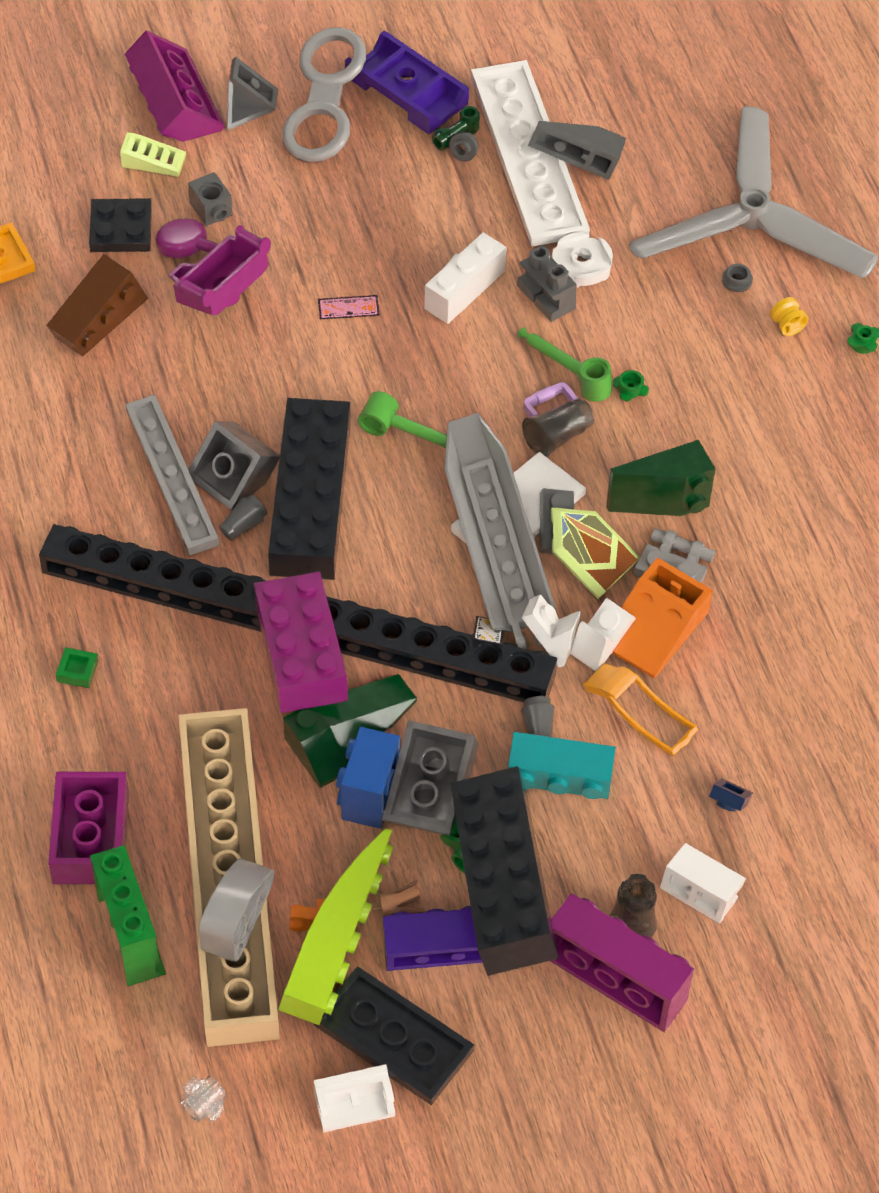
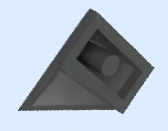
(248, 95)

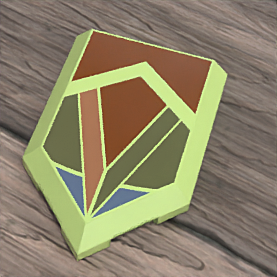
(590, 548)

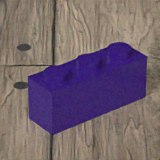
(430, 939)

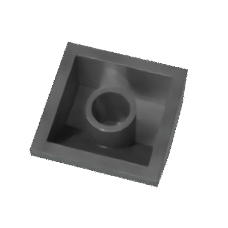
(232, 463)

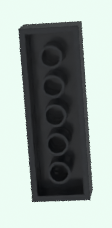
(310, 488)
(503, 871)

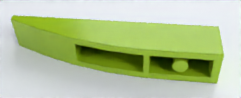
(334, 934)

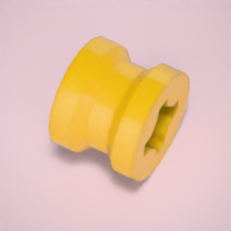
(789, 316)

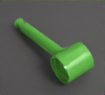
(592, 373)
(381, 414)

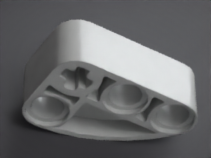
(234, 909)

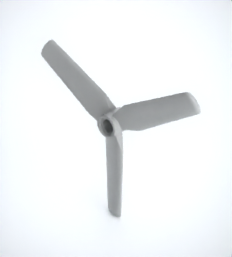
(758, 211)

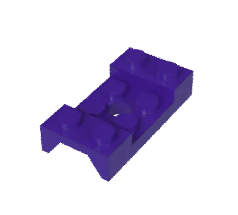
(428, 97)

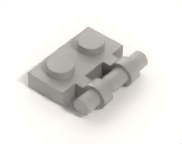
(669, 541)

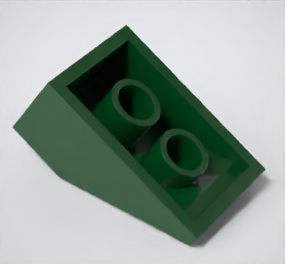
(663, 483)

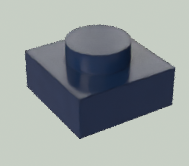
(730, 796)

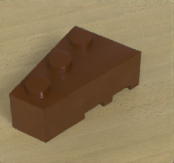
(97, 306)

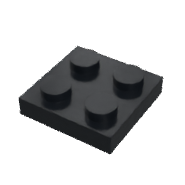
(120, 225)

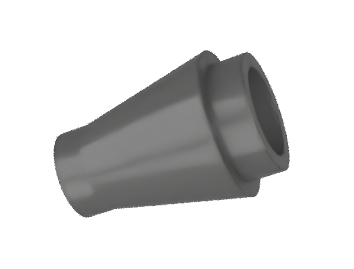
(244, 516)
(538, 715)

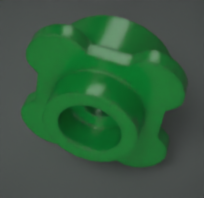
(863, 338)
(630, 385)

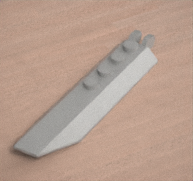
(494, 524)

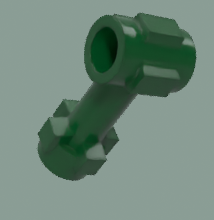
(468, 123)

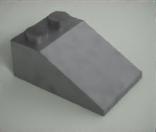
(423, 774)

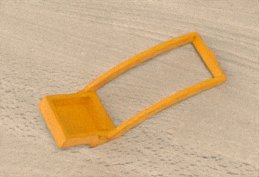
(613, 681)

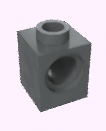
(210, 199)

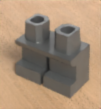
(547, 284)

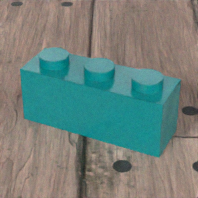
(563, 765)

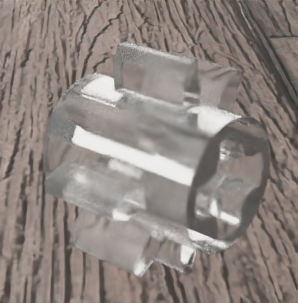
(203, 1098)

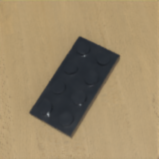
(395, 1032)

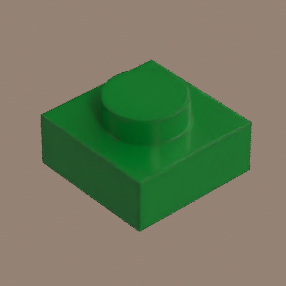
(77, 667)

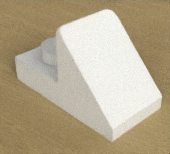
(553, 633)
(601, 635)

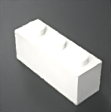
(465, 278)

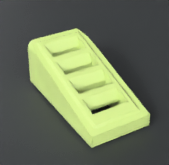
(136, 146)

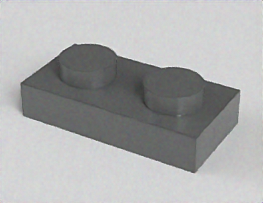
(548, 499)

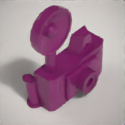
(221, 274)

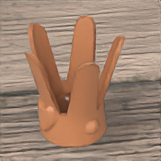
(393, 901)

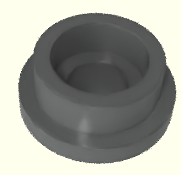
(468, 141)
(737, 278)

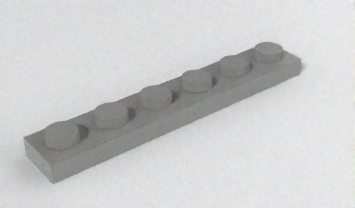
(172, 475)

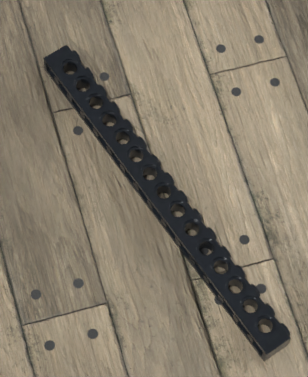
(215, 601)

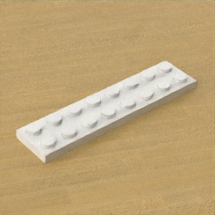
(536, 179)

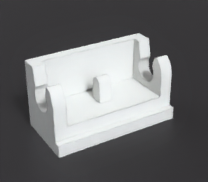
(702, 882)
(354, 1098)

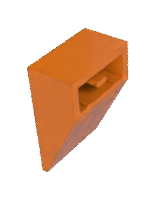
(666, 612)

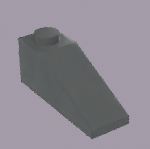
(580, 145)

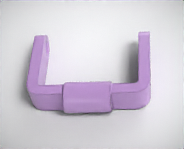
(545, 395)

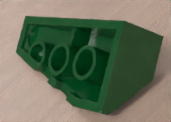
(323, 732)

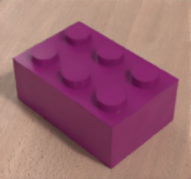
(86, 820)

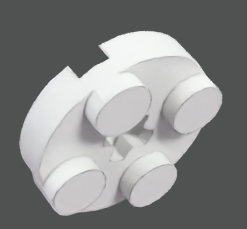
(580, 244)

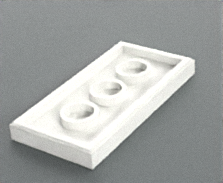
(531, 479)

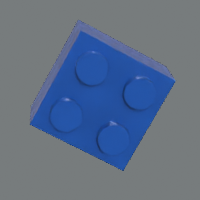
(367, 777)

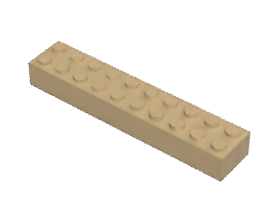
(222, 829)

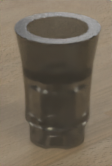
(557, 426)
(637, 904)

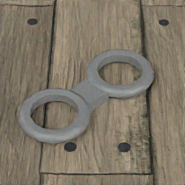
(324, 94)

